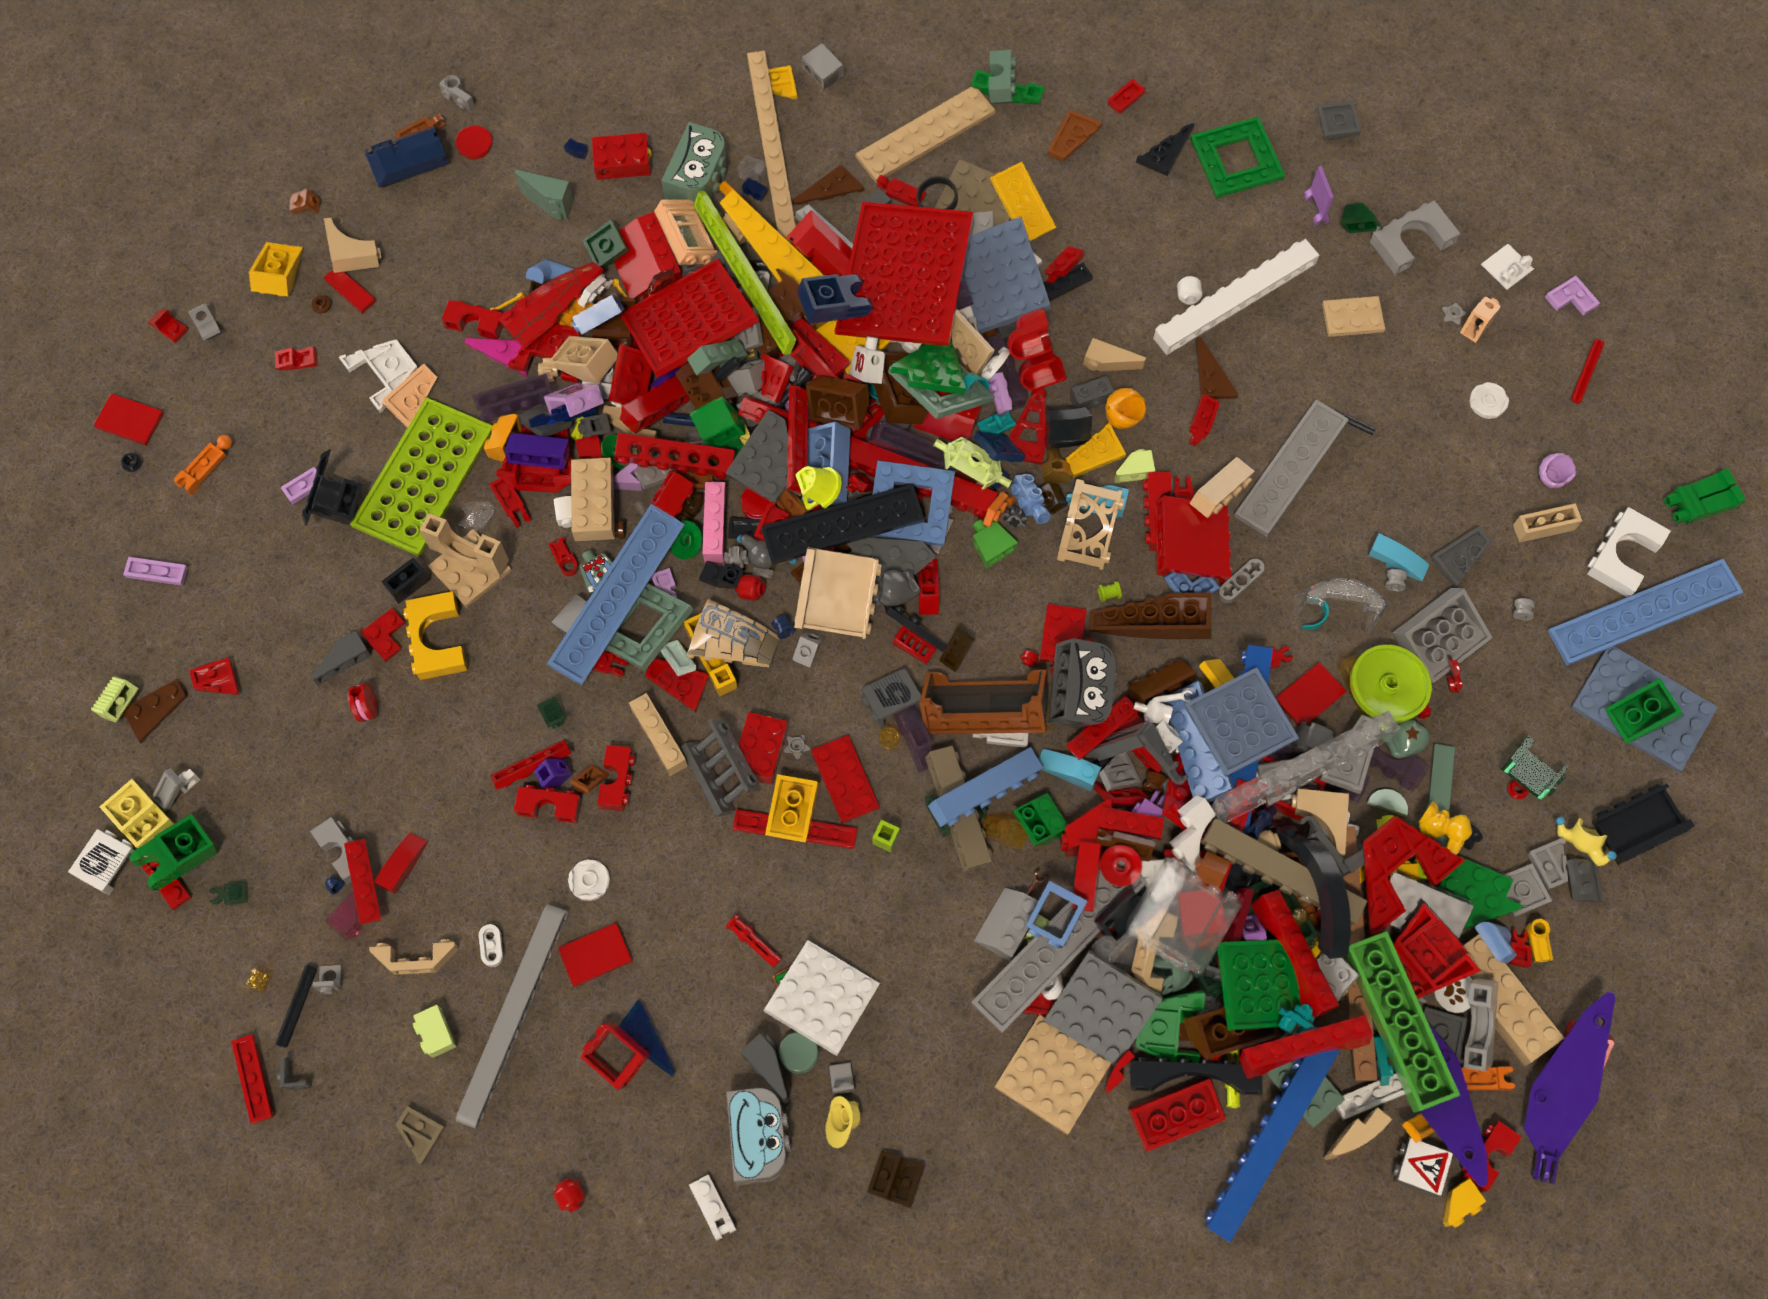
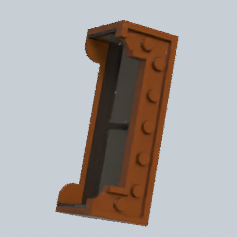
(985, 705)

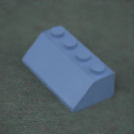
(830, 448)

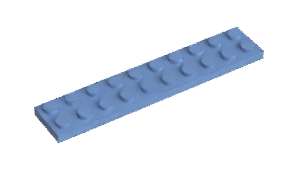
(615, 595)
(1645, 612)

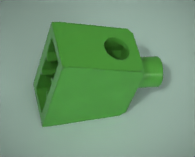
(992, 543)

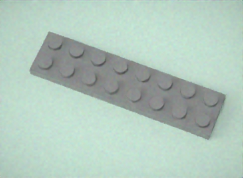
(1291, 468)

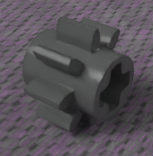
(1015, 518)

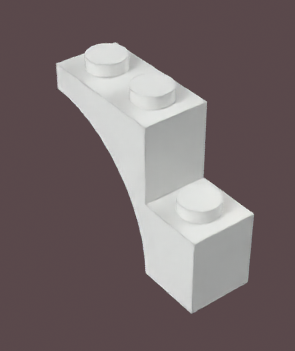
(1194, 816)

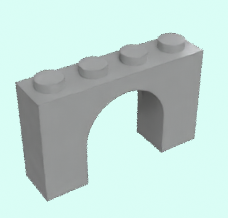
(1426, 218)

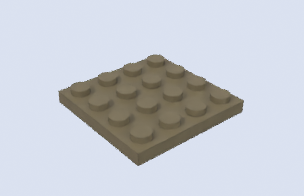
(974, 192)

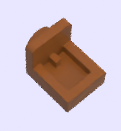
(304, 200)

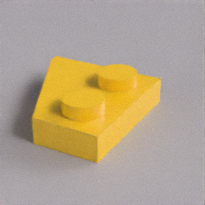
(782, 82)

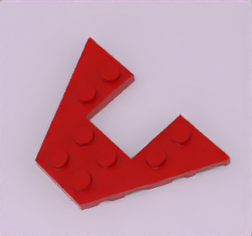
(1387, 851)

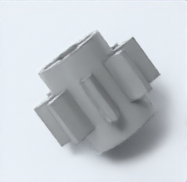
(736, 557)

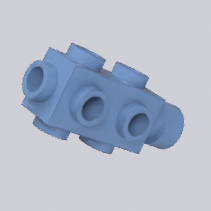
(1030, 498)

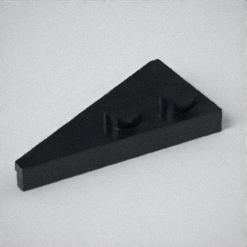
(1164, 155)

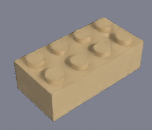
(592, 499)

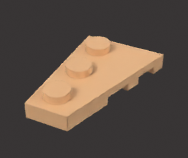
(410, 394)

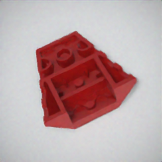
(534, 477)
(1432, 954)

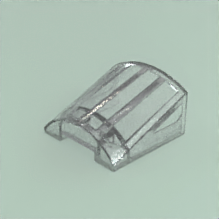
(1342, 590)

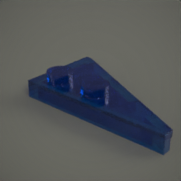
(559, 414)
(640, 1028)

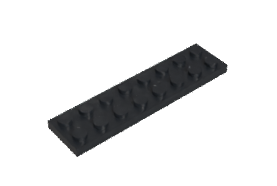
(842, 523)

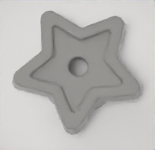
(1453, 309)
(792, 741)

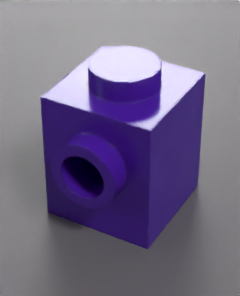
(552, 772)

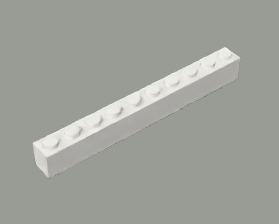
(1235, 296)

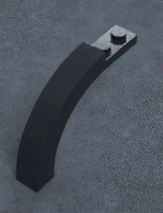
(1330, 887)

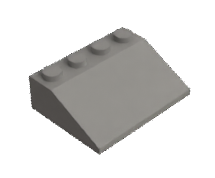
(1444, 631)

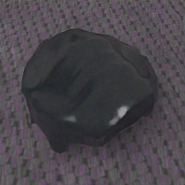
(1239, 878)

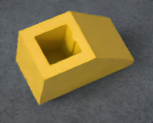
(1461, 1201)

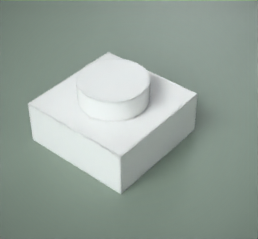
(189, 780)

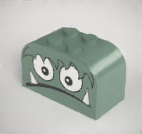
(696, 164)

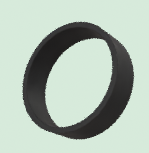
(935, 180)

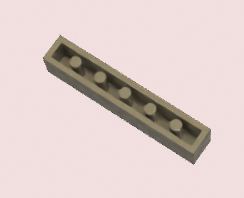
(966, 834)

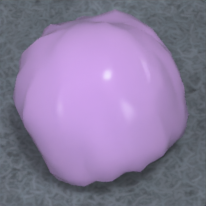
(1557, 470)

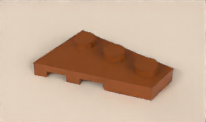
(1072, 134)

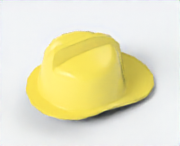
(842, 1119)

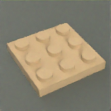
(464, 579)

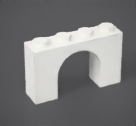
(1608, 567)

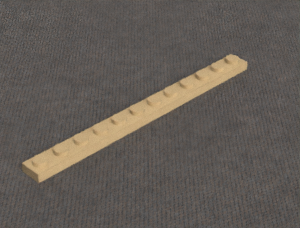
(771, 143)

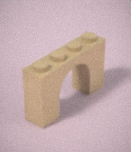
(485, 555)

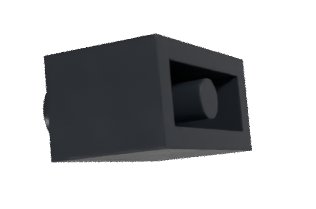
(405, 580)

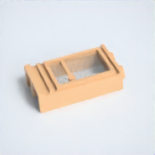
(684, 232)

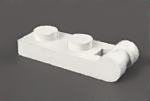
(712, 1206)

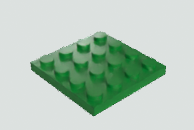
(1256, 983)

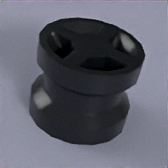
(1475, 837)

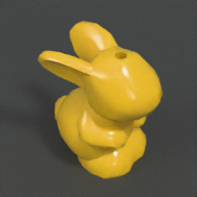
(1437, 824)

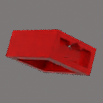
(590, 1048)

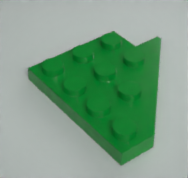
(932, 369)
(1484, 889)

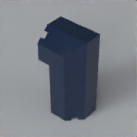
(406, 156)

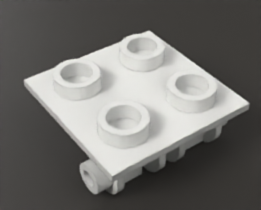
(1508, 266)

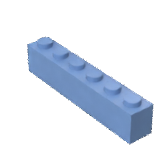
(985, 787)

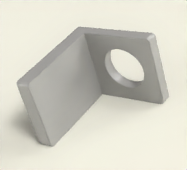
(206, 327)
(807, 648)
(328, 987)
(841, 1079)

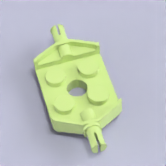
(959, 455)

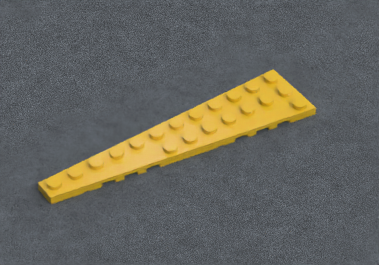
(779, 253)

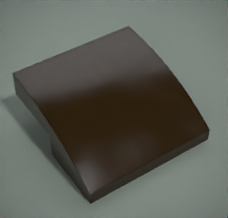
(896, 1179)

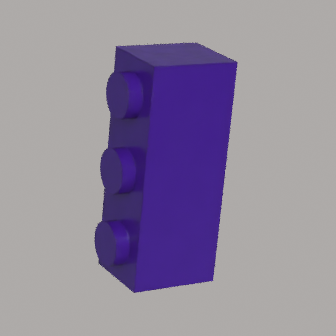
(537, 451)

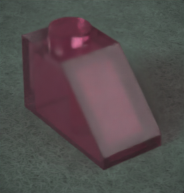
(345, 918)

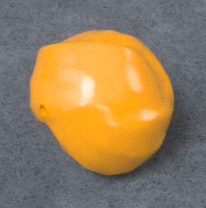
(1125, 408)

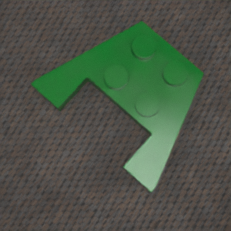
(1161, 1031)

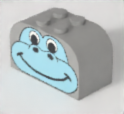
(757, 1136)

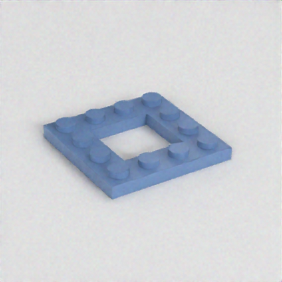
(922, 477)

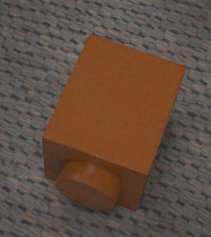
(1212, 869)

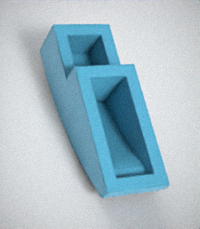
(1398, 557)

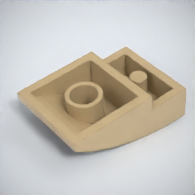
(1358, 1134)

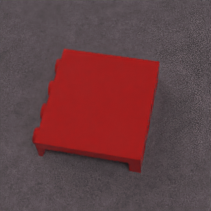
(1190, 541)

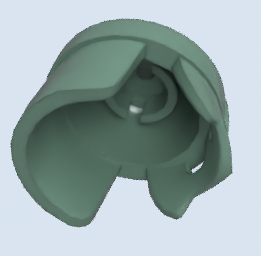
(1175, 978)

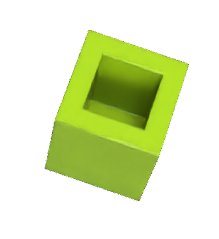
(886, 836)

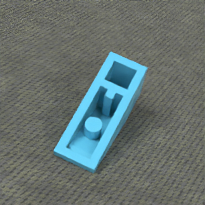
(1070, 768)

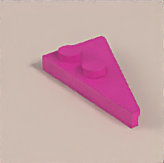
(498, 350)

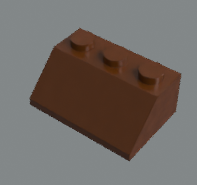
(837, 401)
(1162, 682)

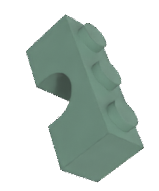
(1001, 84)
(714, 355)

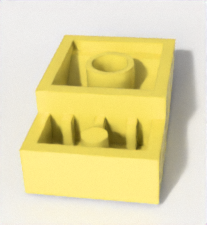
(136, 814)

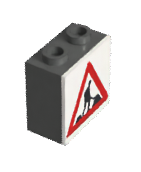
(1422, 1167)

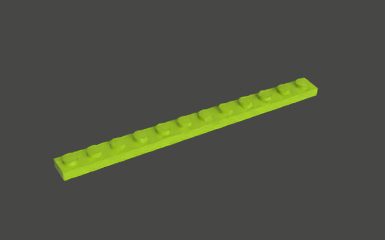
(744, 273)

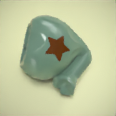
(1408, 740)

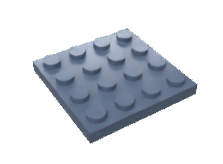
(1241, 722)

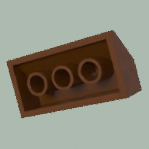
(1211, 1037)

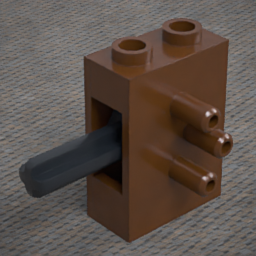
(708, 386)

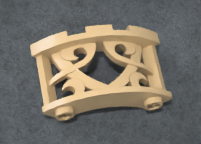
(1070, 543)

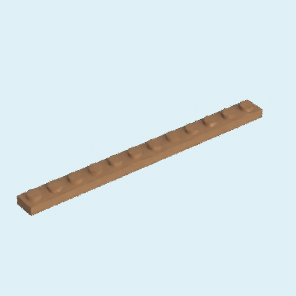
(1363, 1057)

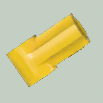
(1540, 943)

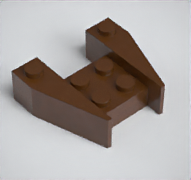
(789, 305)

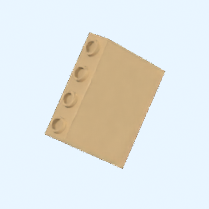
(837, 592)

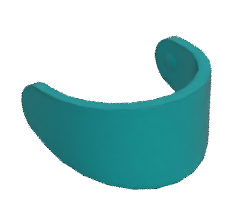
(972, 377)
(1325, 608)

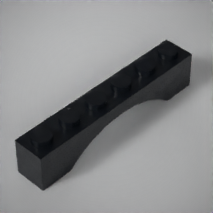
(1150, 1075)

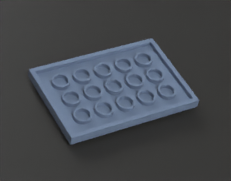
(1003, 276)
(1620, 676)

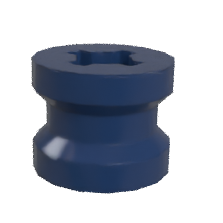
(783, 626)

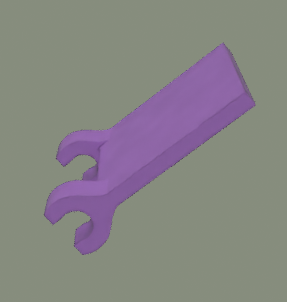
(1322, 195)

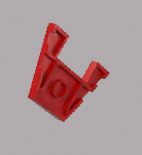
(545, 347)

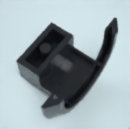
(331, 497)

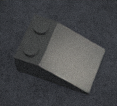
(762, 1058)

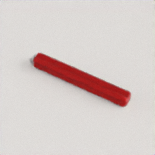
(1587, 371)

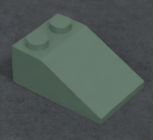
(547, 193)

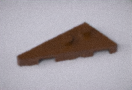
(834, 184)

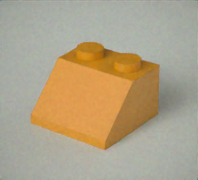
(500, 434)

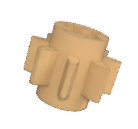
(551, 372)

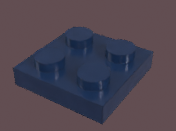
(999, 447)

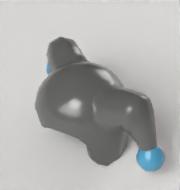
(758, 552)

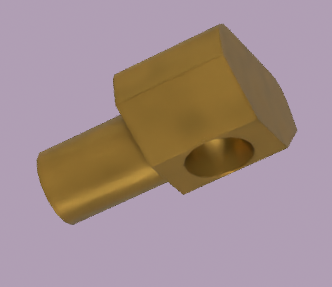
(1056, 469)

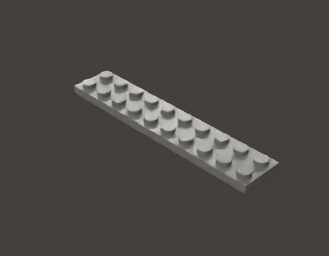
(1041, 963)

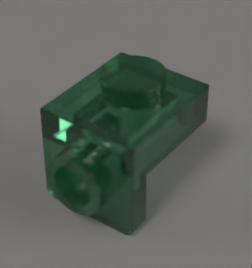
(551, 712)

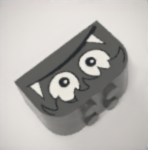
(1082, 684)

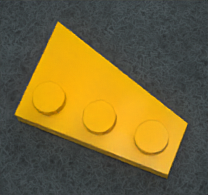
(1097, 452)

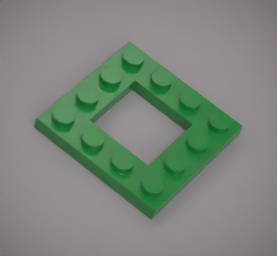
(1250, 130)

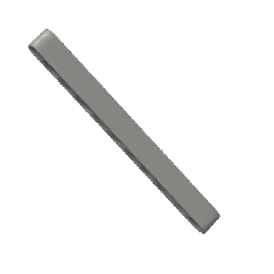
(510, 1016)

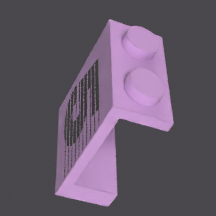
(576, 397)

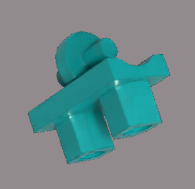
(996, 423)
(1300, 1019)

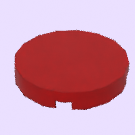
(474, 142)

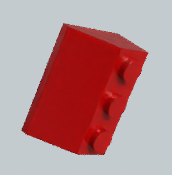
(952, 426)

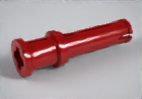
(748, 931)

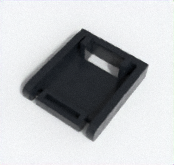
(1118, 914)

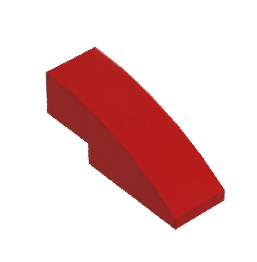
(400, 863)
(1087, 873)

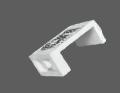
(101, 860)

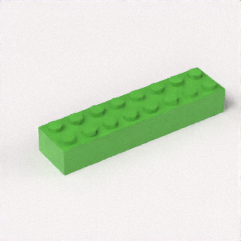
(1401, 1023)

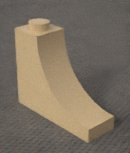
(349, 253)
(1328, 809)

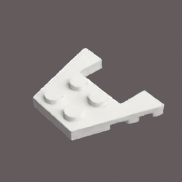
(389, 364)

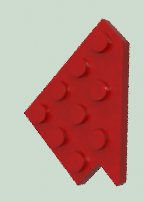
(1177, 796)

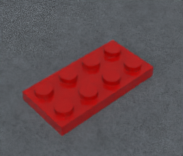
(845, 779)

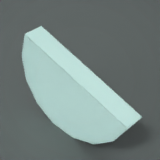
(1389, 801)

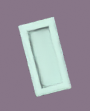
(677, 658)

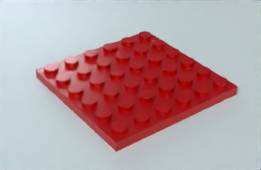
(688, 315)

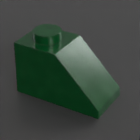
(1359, 218)

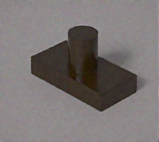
(957, 649)

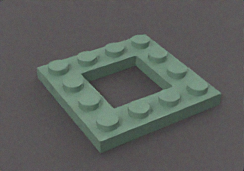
(949, 404)
(674, 614)

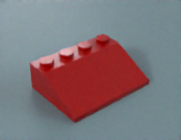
(646, 256)

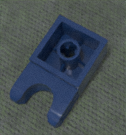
(832, 298)

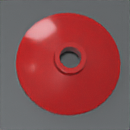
(1113, 872)

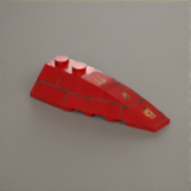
(539, 309)

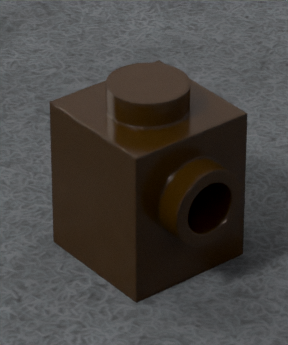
(1053, 497)

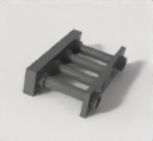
(704, 768)

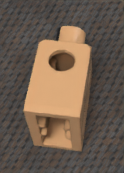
(1486, 311)

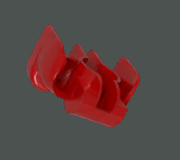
(1033, 343)

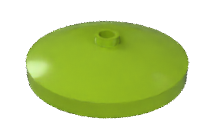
(1390, 681)

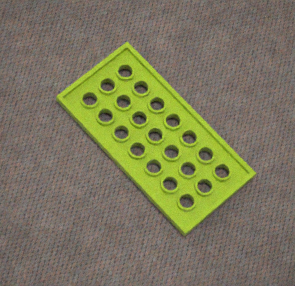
(402, 456)

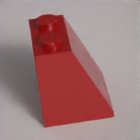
(1083, 830)

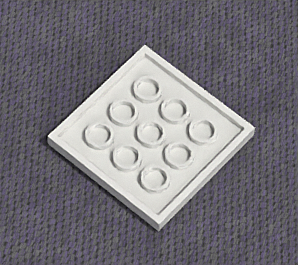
(821, 997)

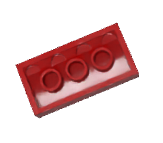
(1176, 1114)

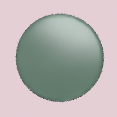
(798, 1053)

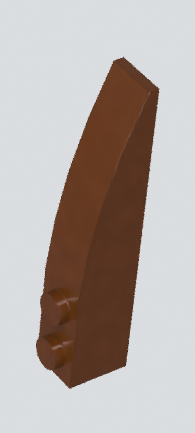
(1159, 618)

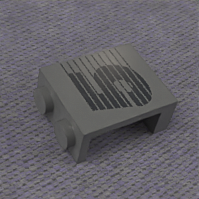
(890, 696)

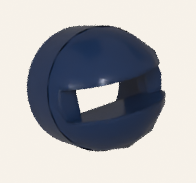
(332, 882)

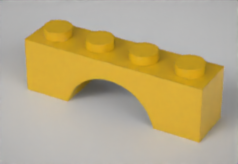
(716, 668)

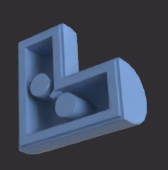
(546, 270)
(1182, 584)
(1497, 940)

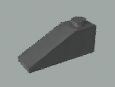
(343, 655)

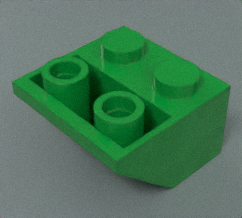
(718, 423)
(1041, 820)

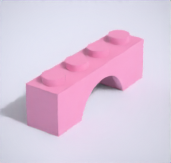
(714, 522)

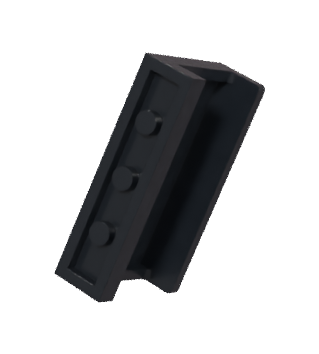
(1641, 823)

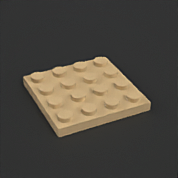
(1052, 1075)

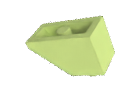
(1135, 466)

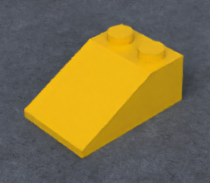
(275, 269)
(792, 808)

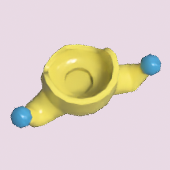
(1585, 841)

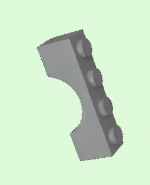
(1483, 1005)

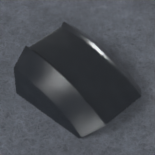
(1067, 426)

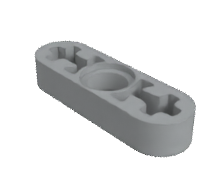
(1243, 572)

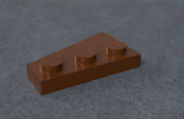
(153, 708)

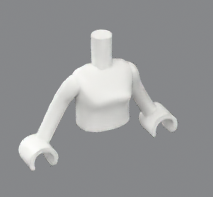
(1156, 711)

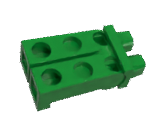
(1705, 498)

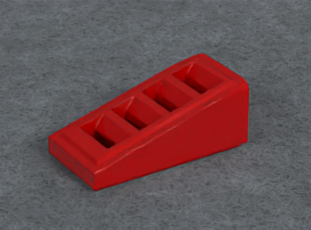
(911, 650)

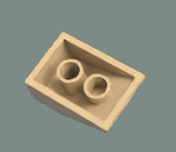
(585, 358)

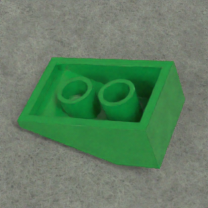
(1644, 711)

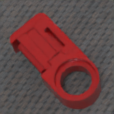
(563, 556)

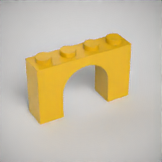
(420, 614)

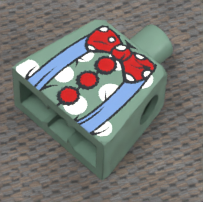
(594, 569)

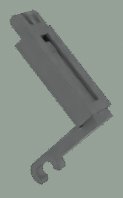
(1136, 737)
(1346, 865)

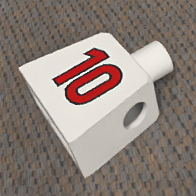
(868, 362)

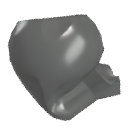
(897, 587)

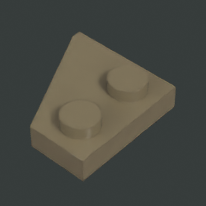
(419, 1133)

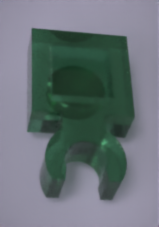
(232, 894)

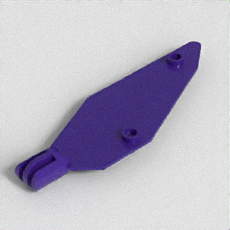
(1568, 1087)
(1457, 1122)

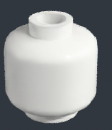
(1189, 290)

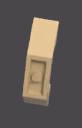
(441, 954)
(1142, 968)

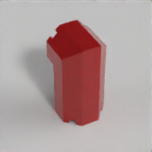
(821, 245)

